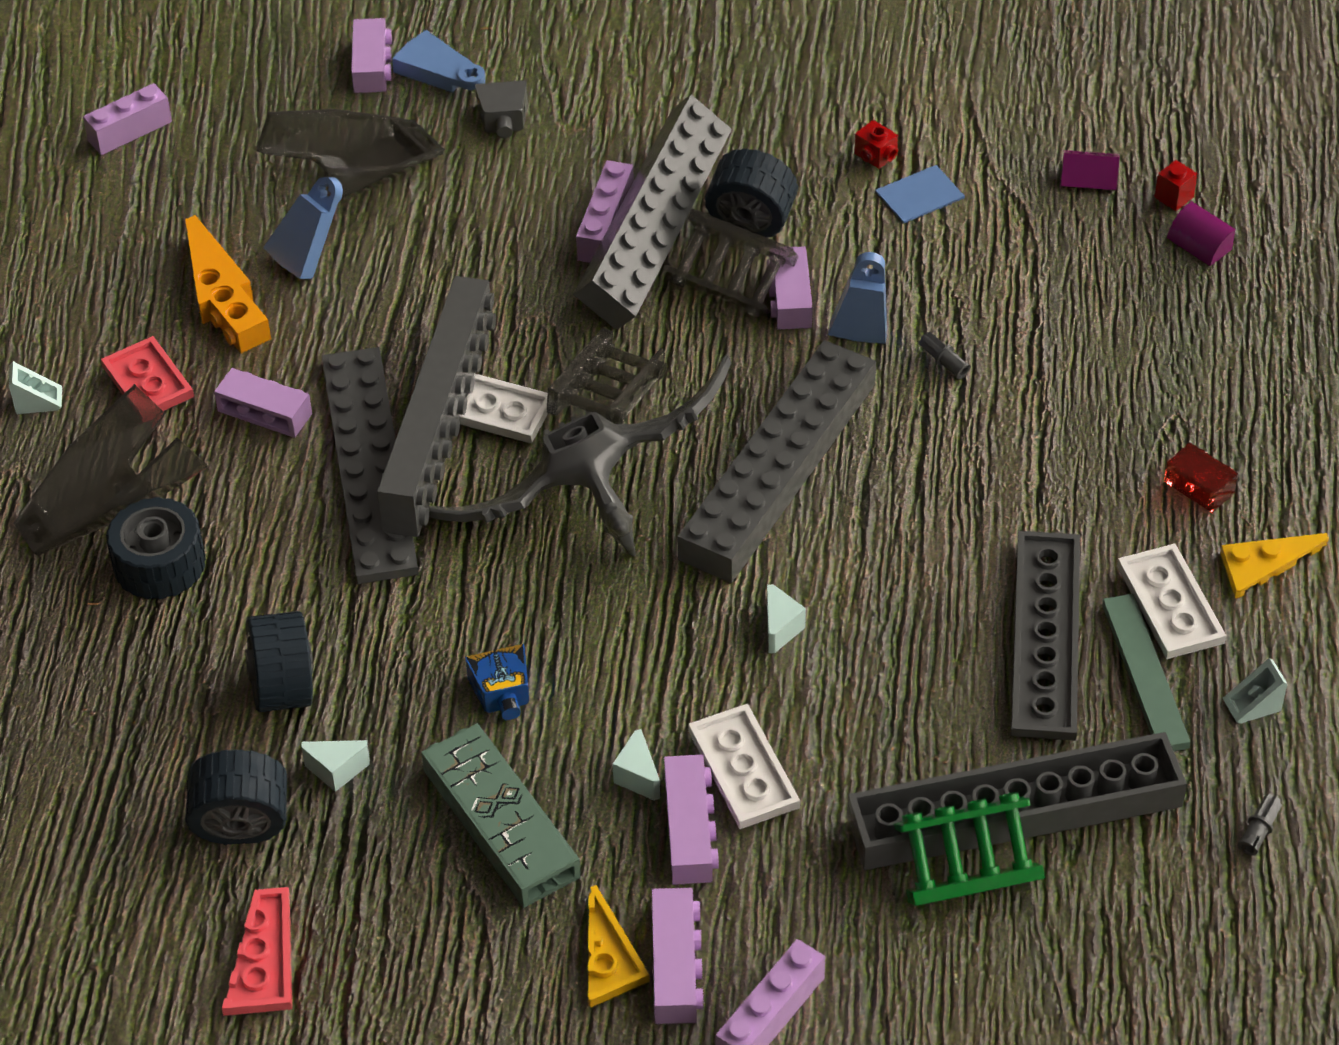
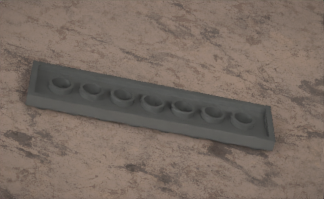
(1029, 643)

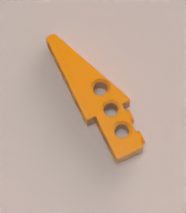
(224, 291)

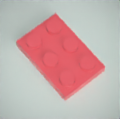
(149, 370)

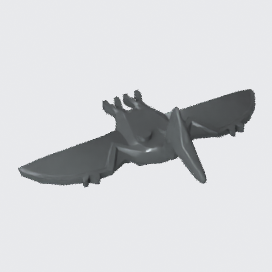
(584, 456)

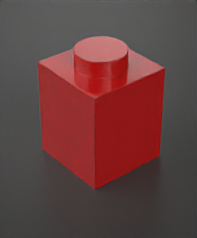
(1175, 185)

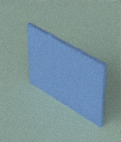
(919, 194)

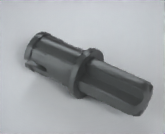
(944, 355)
(1260, 824)

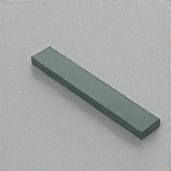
(1145, 670)

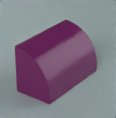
(1090, 170)
(1201, 234)

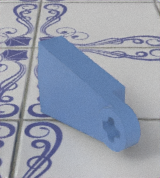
(436, 64)
(304, 229)
(862, 306)

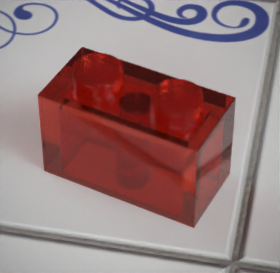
(1201, 477)

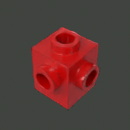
(876, 144)

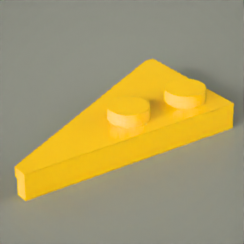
(1260, 560)
(612, 958)

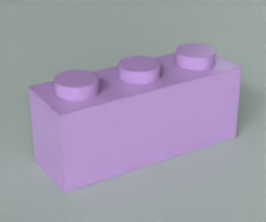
(371, 55)
(127, 119)
(792, 294)
(263, 402)

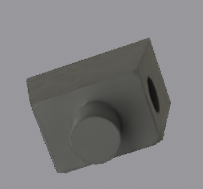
(502, 106)

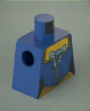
(500, 680)

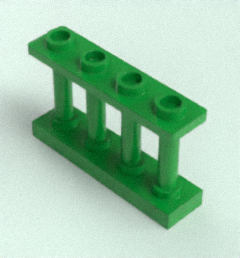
(990, 875)

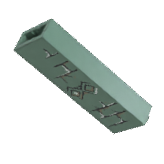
(501, 815)

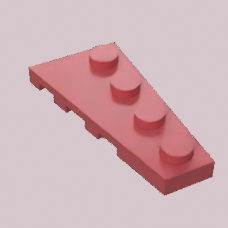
(264, 957)

